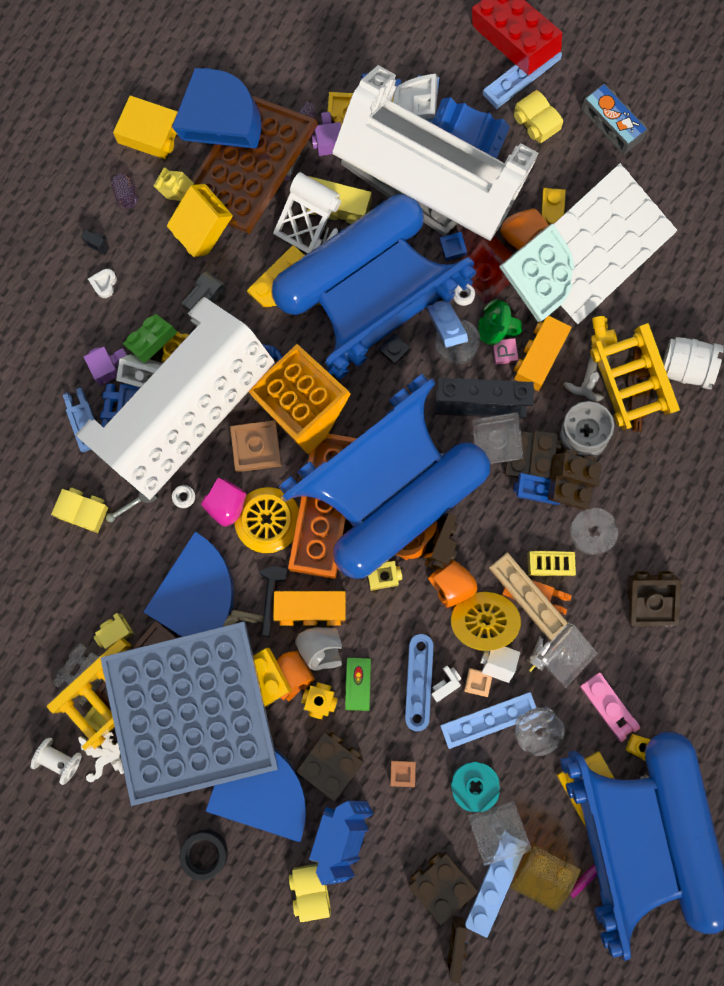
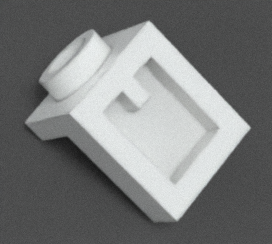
(442, 688)

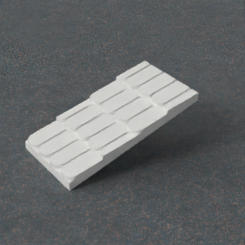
(609, 238)

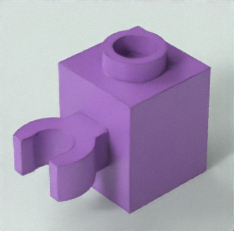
(326, 135)
(103, 364)

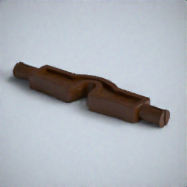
(640, 399)

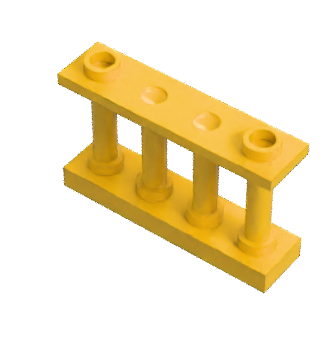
(650, 359)
(82, 686)

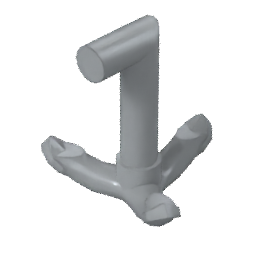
(590, 379)

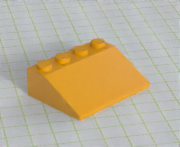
(301, 397)

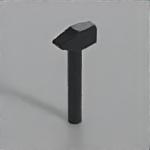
(273, 574)

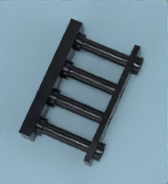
(483, 397)

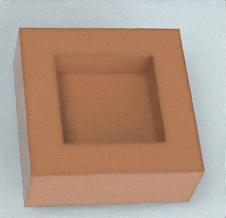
(402, 773)

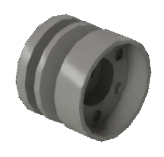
(596, 422)

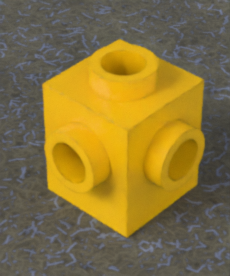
(328, 696)

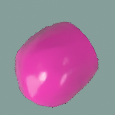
(224, 502)

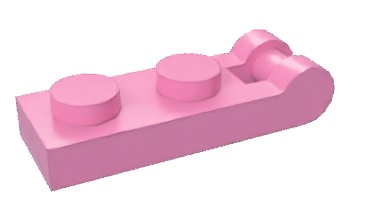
(609, 706)

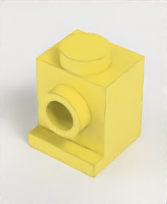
(172, 184)
(394, 575)
(112, 631)

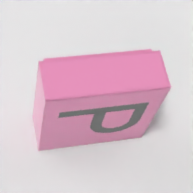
(505, 352)

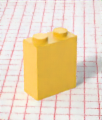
(146, 127)
(199, 220)

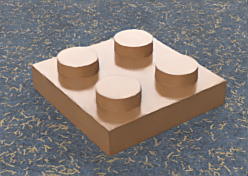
(255, 446)

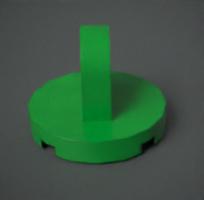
(498, 323)

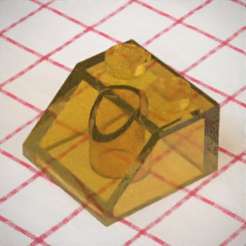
(545, 877)

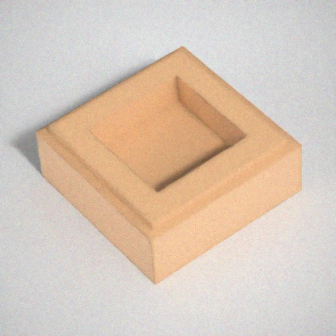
(477, 683)

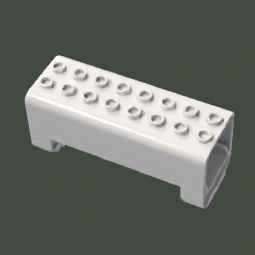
(428, 160)
(181, 400)

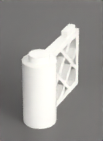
(317, 199)

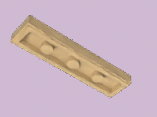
(528, 596)

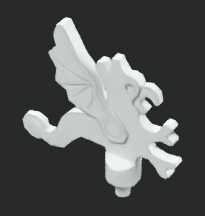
(109, 753)

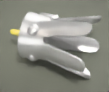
(533, 657)

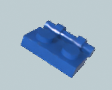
(109, 396)

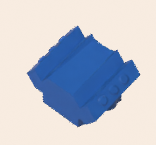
(472, 126)
(340, 841)

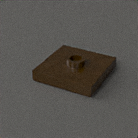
(457, 949)

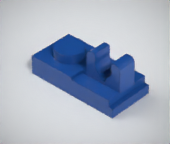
(533, 488)

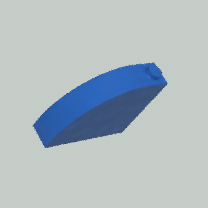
(218, 111)
(195, 592)
(264, 801)

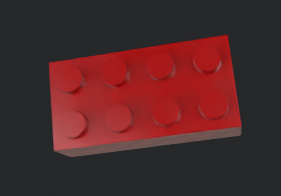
(518, 32)

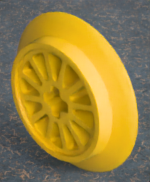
(281, 540)
(494, 602)

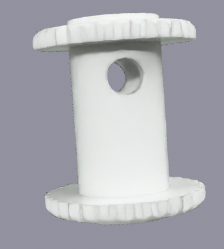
(54, 760)

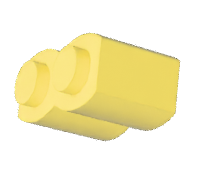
(538, 116)
(80, 510)
(311, 896)

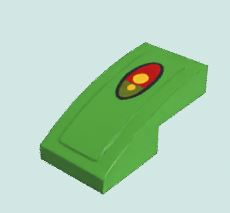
(358, 684)

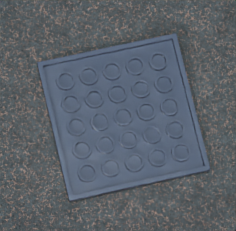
(189, 713)

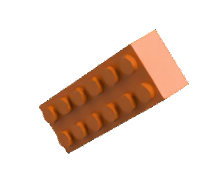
(318, 523)

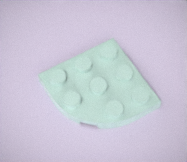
(541, 272)

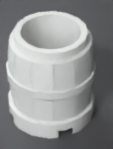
(692, 361)

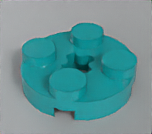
(489, 787)

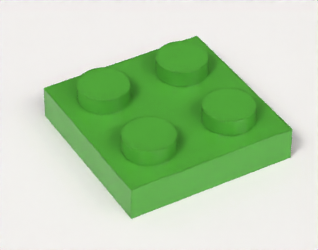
(149, 338)

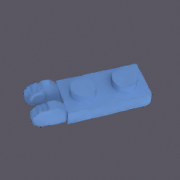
(78, 415)

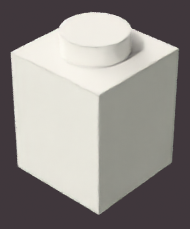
(500, 663)

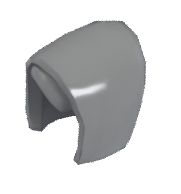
(320, 647)

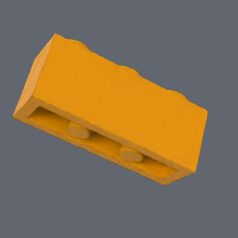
(542, 351)
(309, 607)

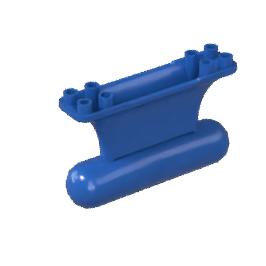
(369, 280)
(391, 482)
(651, 841)

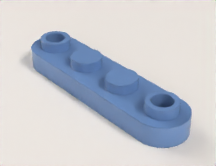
(419, 682)

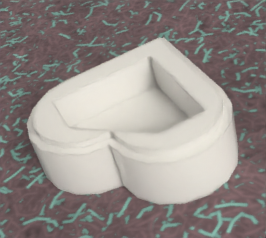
(103, 282)

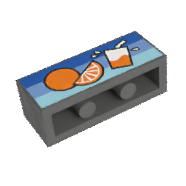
(614, 119)

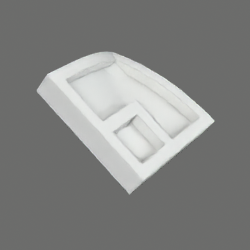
(418, 96)

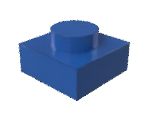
(453, 246)

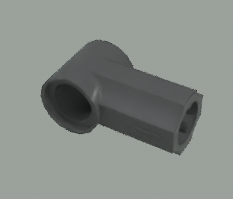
(206, 286)

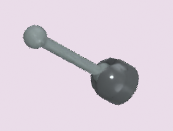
(111, 516)

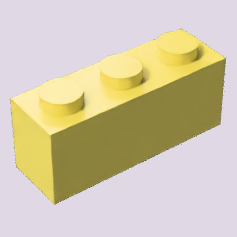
(353, 201)

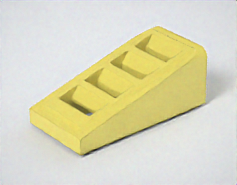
(532, 563)

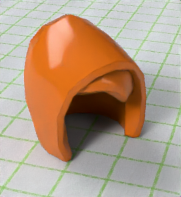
(522, 227)
(453, 584)
(296, 673)

